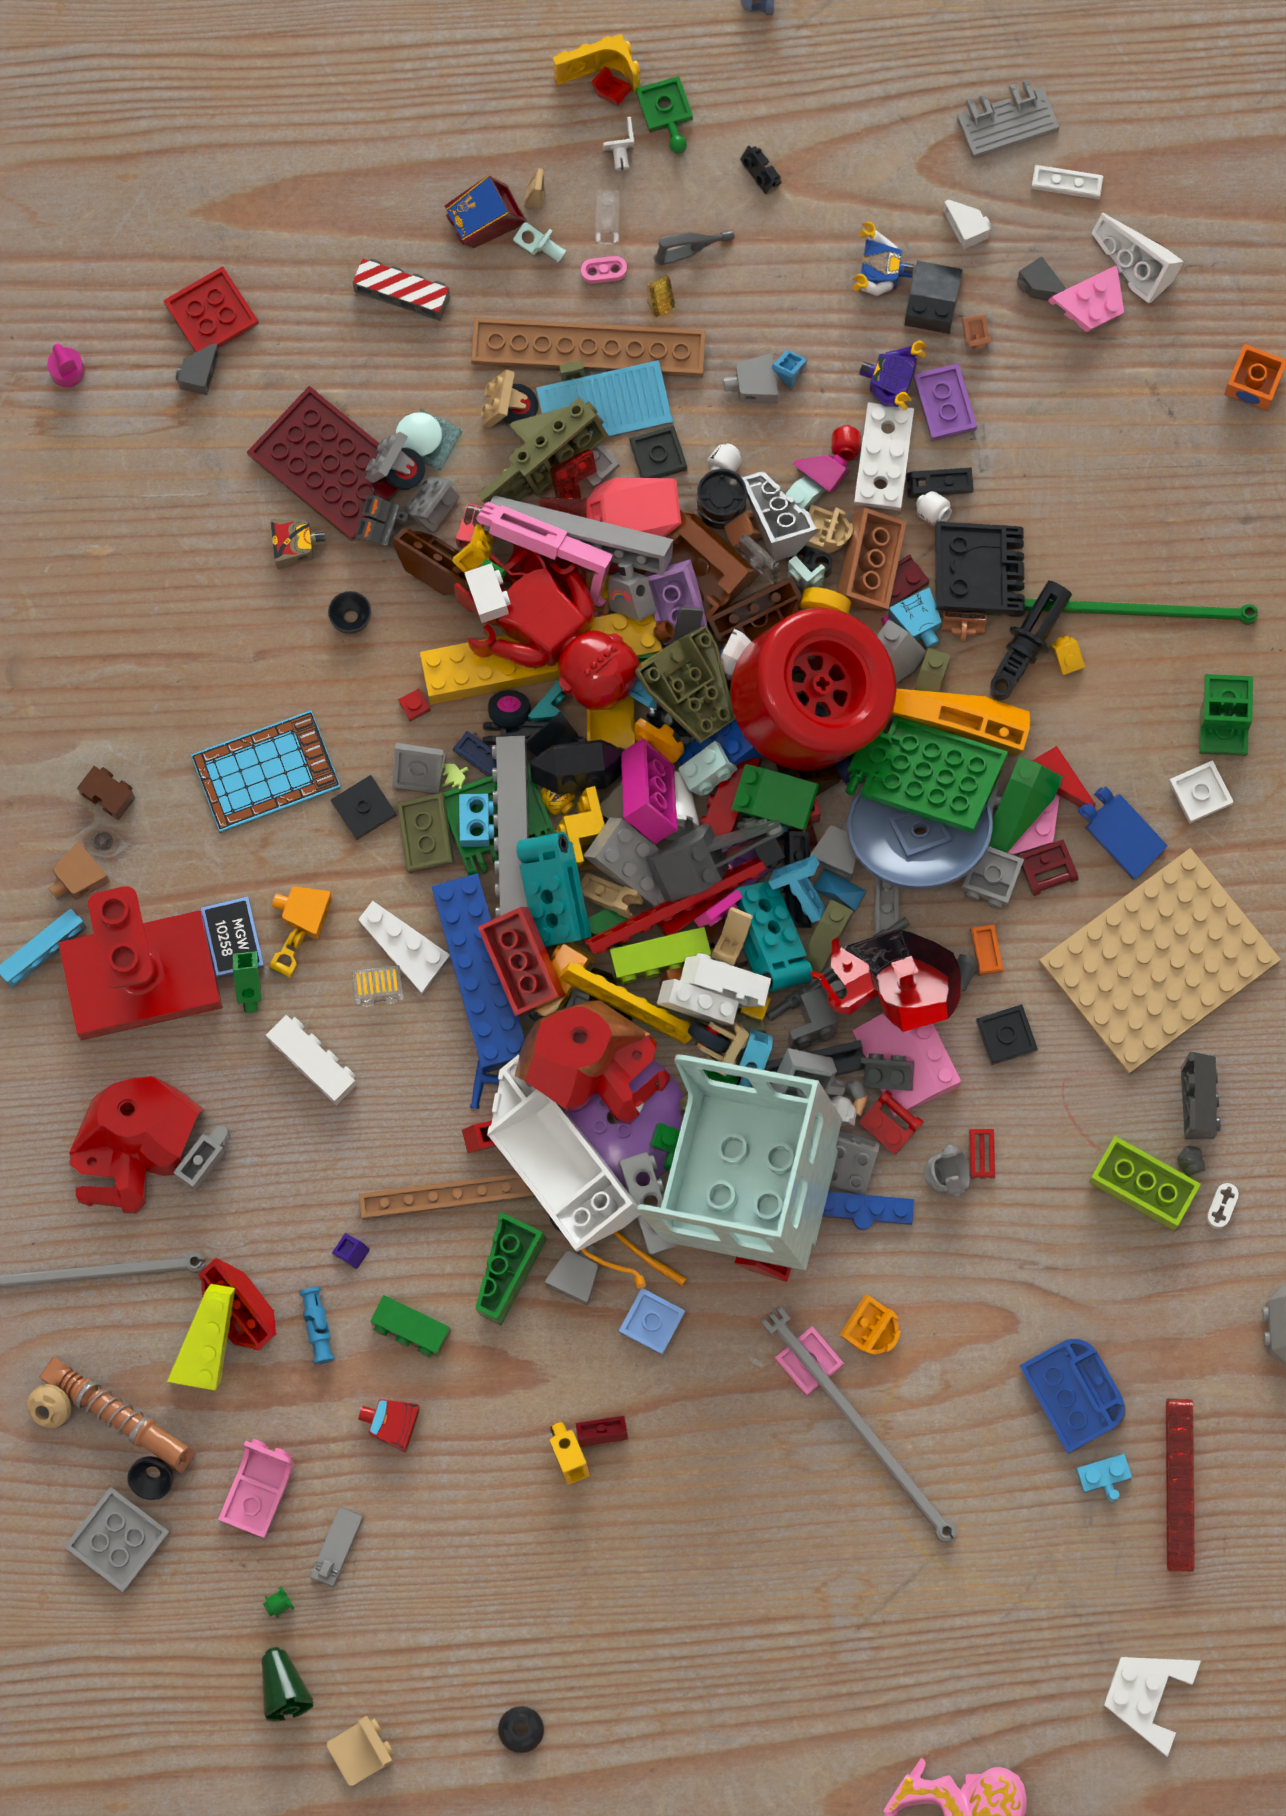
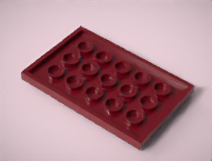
(322, 460)

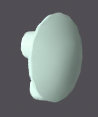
(422, 432)

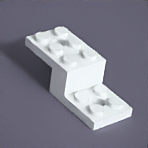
(884, 457)

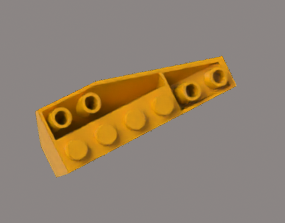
(967, 716)

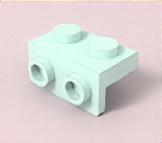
(803, 577)
(707, 769)

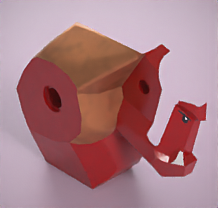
(589, 1053)

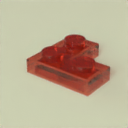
(568, 474)

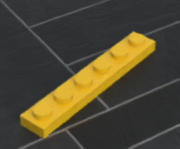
(626, 1002)

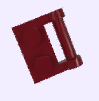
(1047, 859)

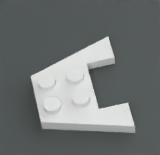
(1138, 1690)

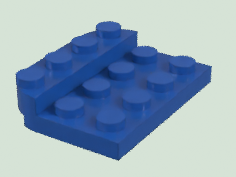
(1075, 1392)

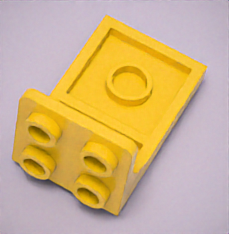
(591, 58)

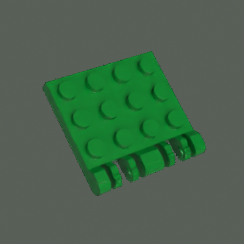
(538, 819)

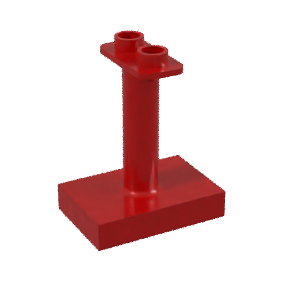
(137, 970)

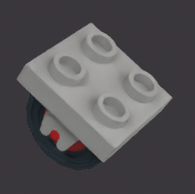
(400, 466)

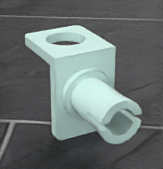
(540, 242)

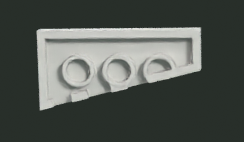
(414, 953)

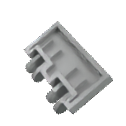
(1007, 125)

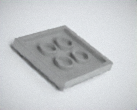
(117, 1539)

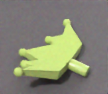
(454, 776)

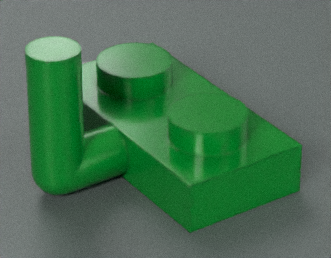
(665, 1140)

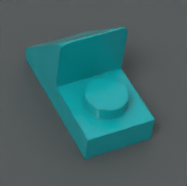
(546, 707)

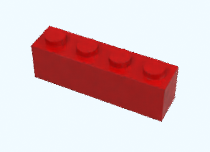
(720, 814)

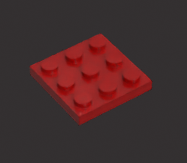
(211, 311)

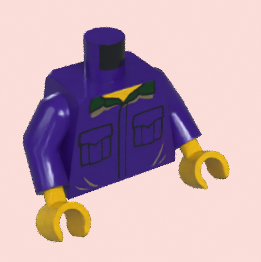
(893, 374)

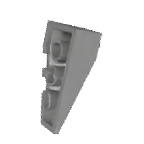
(780, 520)
(902, 648)

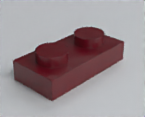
(601, 1431)

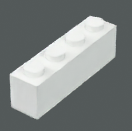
(311, 1059)

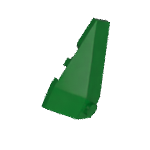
(1024, 799)

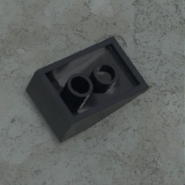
(933, 297)

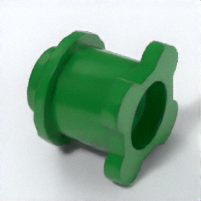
(277, 1603)

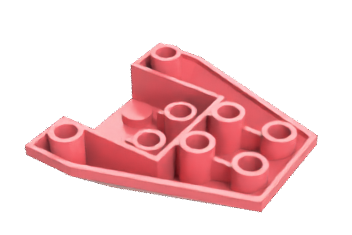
(636, 504)

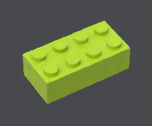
(657, 955)
(1144, 1183)

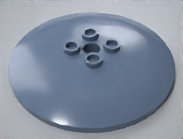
(897, 855)

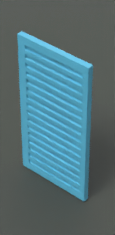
(623, 397)

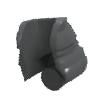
(1191, 1160)

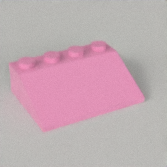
(933, 1068)

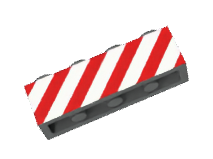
(401, 289)

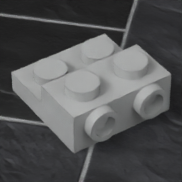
(993, 878)

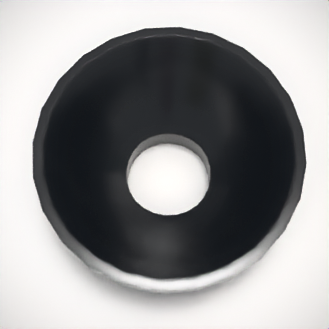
(347, 602)
(146, 1486)
(533, 1736)

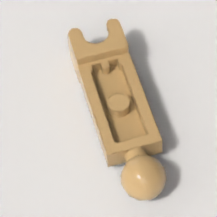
(609, 895)

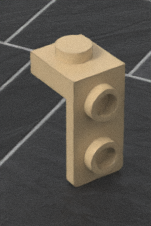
(732, 937)

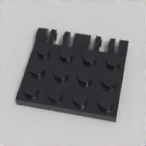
(977, 569)

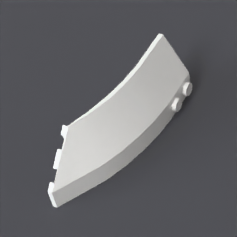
(558, 1162)

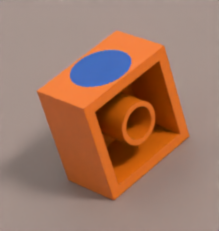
(1255, 377)

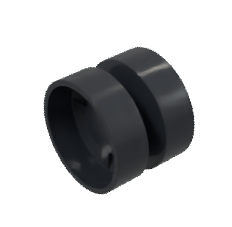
(721, 497)

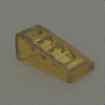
(660, 296)

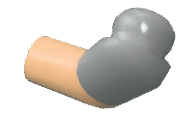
(859, 1094)

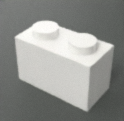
(486, 592)

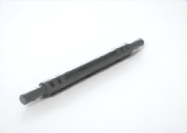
(793, 999)

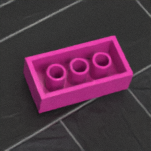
(648, 791)

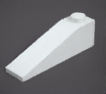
(1142, 261)

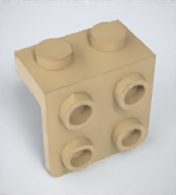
(360, 1751)

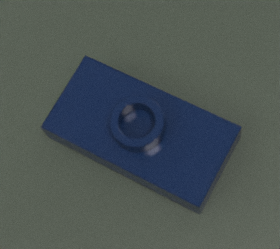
(476, 753)

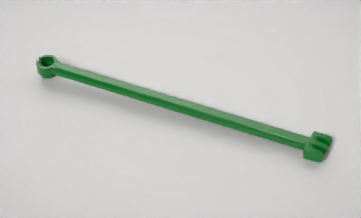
(1152, 610)

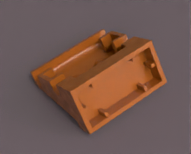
(717, 565)

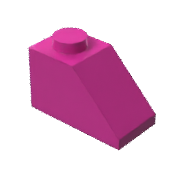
(825, 470)

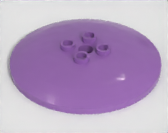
(627, 1140)

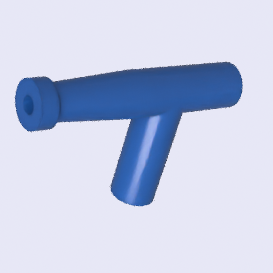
(480, 1079)

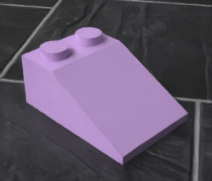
(674, 590)

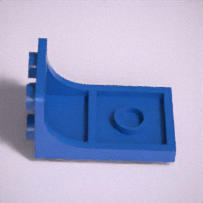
(732, 742)

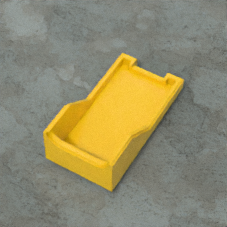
(613, 725)

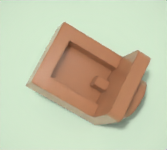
(976, 331)

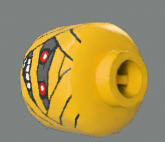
(558, 802)

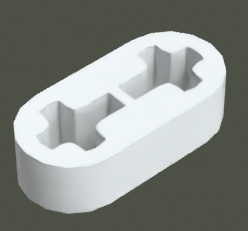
(1227, 1208)

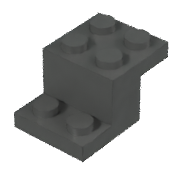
(819, 1017)

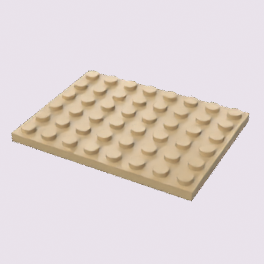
(1159, 961)

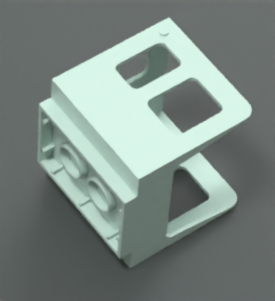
(748, 1166)

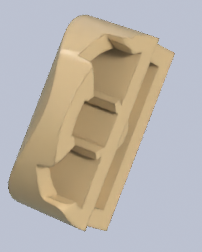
(831, 528)

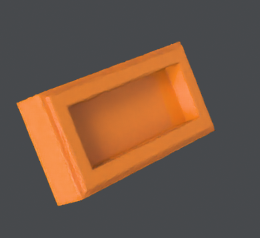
(986, 949)

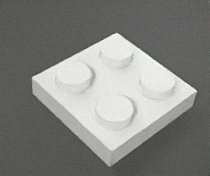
(1201, 792)

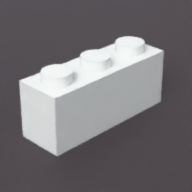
(697, 1002)

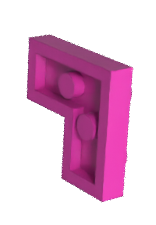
(719, 910)

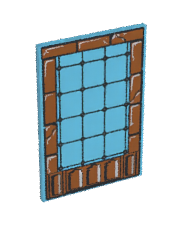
(265, 771)

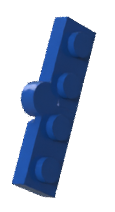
(868, 1208)

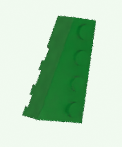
(509, 1263)

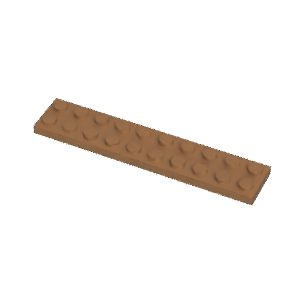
(596, 345)

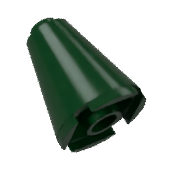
(283, 1687)

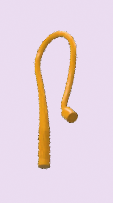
(639, 1279)

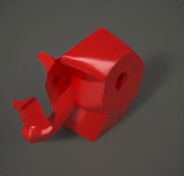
(130, 1132)

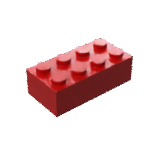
(521, 961)

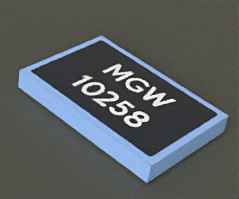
(229, 932)

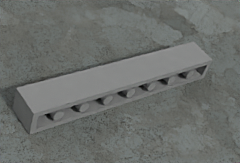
(641, 548)
(511, 819)

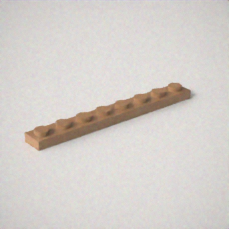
(443, 1196)

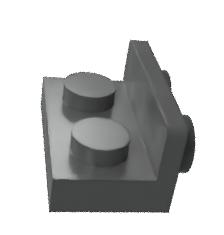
(888, 1073)

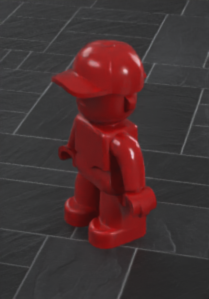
(554, 630)

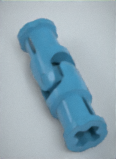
(316, 1321)

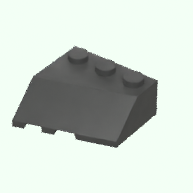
(1200, 1096)

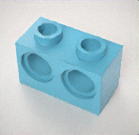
(472, 820)

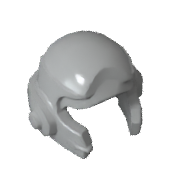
(948, 1172)

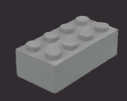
(622, 856)

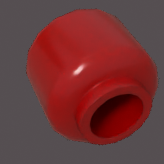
(846, 442)

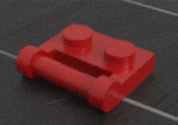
(884, 1128)

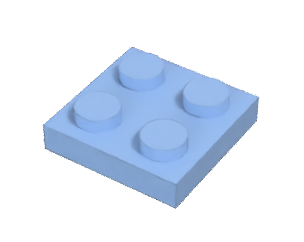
(652, 1321)

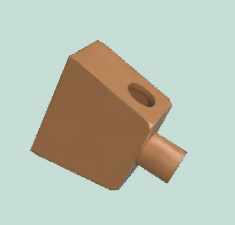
(77, 874)

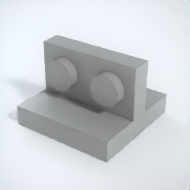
(418, 768)

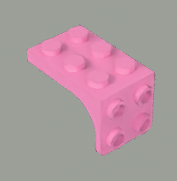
(257, 1488)

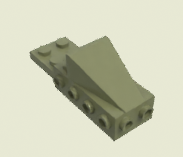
(544, 441)

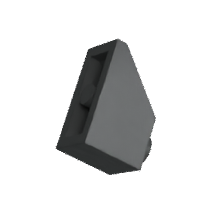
(1039, 280)
(198, 370)

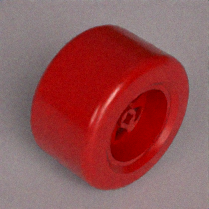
(849, 665)

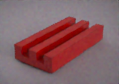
(982, 1174)

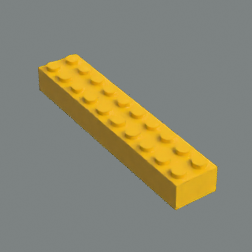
(459, 673)

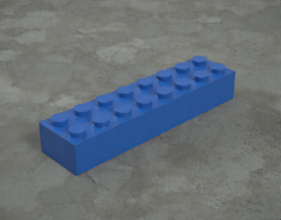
(489, 1013)

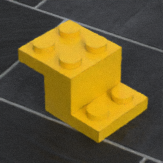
(585, 825)

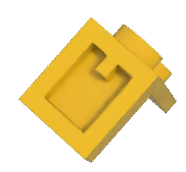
(476, 551)

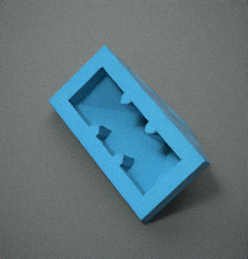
(789, 367)
(839, 890)

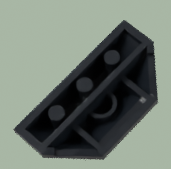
(577, 766)

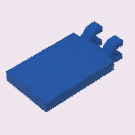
(1122, 832)

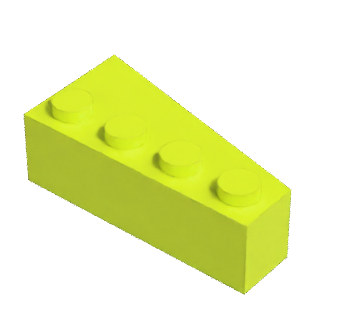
(205, 1345)

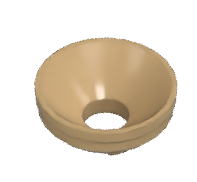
(54, 1400)

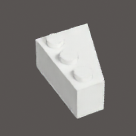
(726, 980)

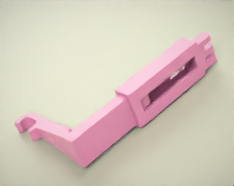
(548, 542)

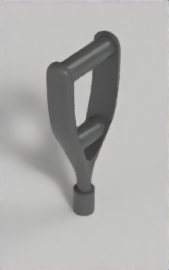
(693, 244)

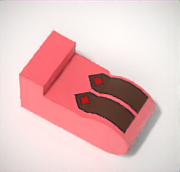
(467, 525)

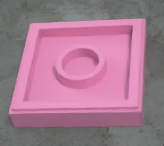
(820, 1351)

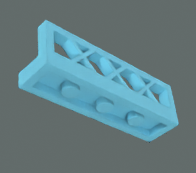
(41, 948)

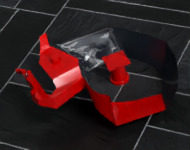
(908, 973)

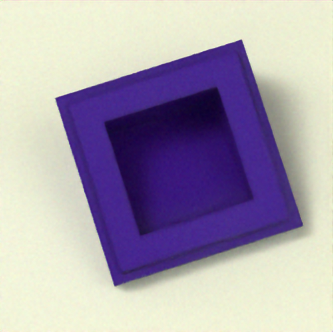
(351, 1251)

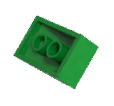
(774, 797)

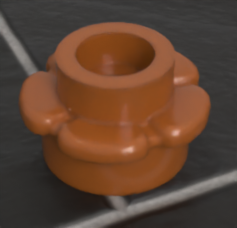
(664, 631)

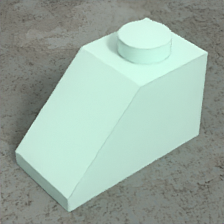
(805, 492)

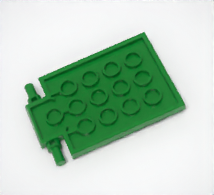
(928, 773)

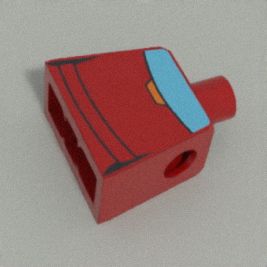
(391, 1422)

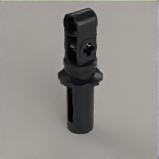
(1024, 644)

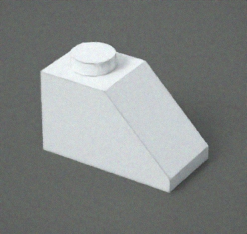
(967, 223)

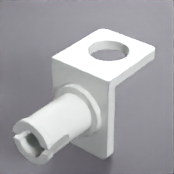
(620, 148)

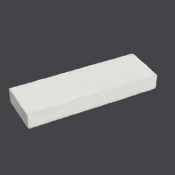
(1067, 182)

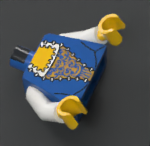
(880, 263)

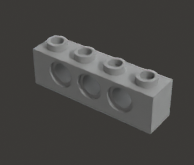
(630, 1168)

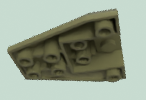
(690, 683)

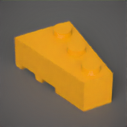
(562, 957)

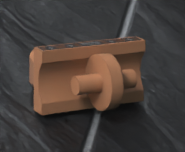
(964, 623)

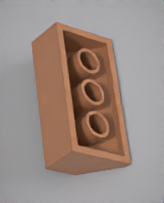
(871, 559)

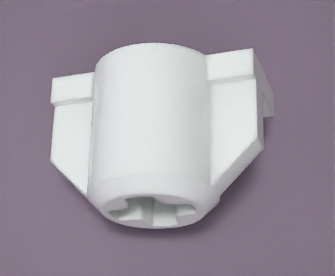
(845, 1109)

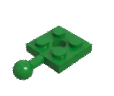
(660, 118)

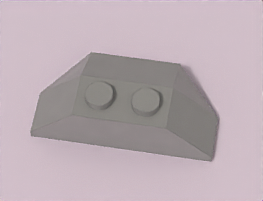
(1275, 1316)

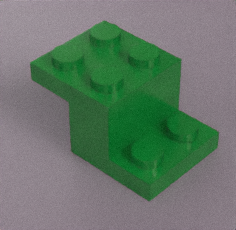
(1226, 714)

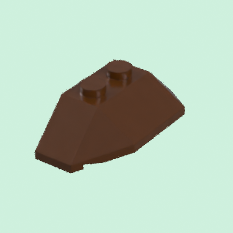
(429, 560)
(757, 611)

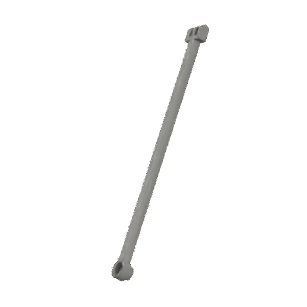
(103, 1271)
(779, 1326)

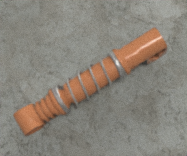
(139, 1429)

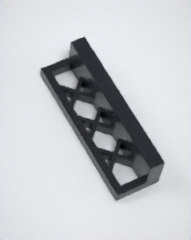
(845, 1057)

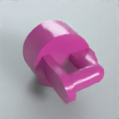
(65, 366)

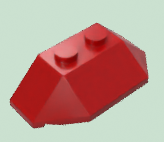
(251, 1316)

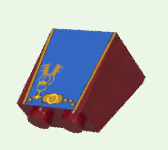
(484, 212)

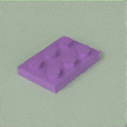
(945, 402)

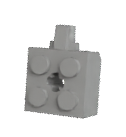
(811, 1067)

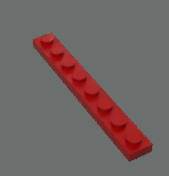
(665, 911)

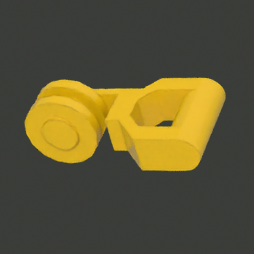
(294, 938)

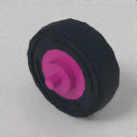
(509, 708)

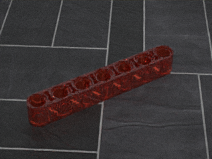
(1180, 1485)

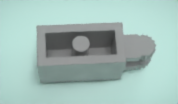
(203, 1158)

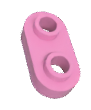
(603, 268)

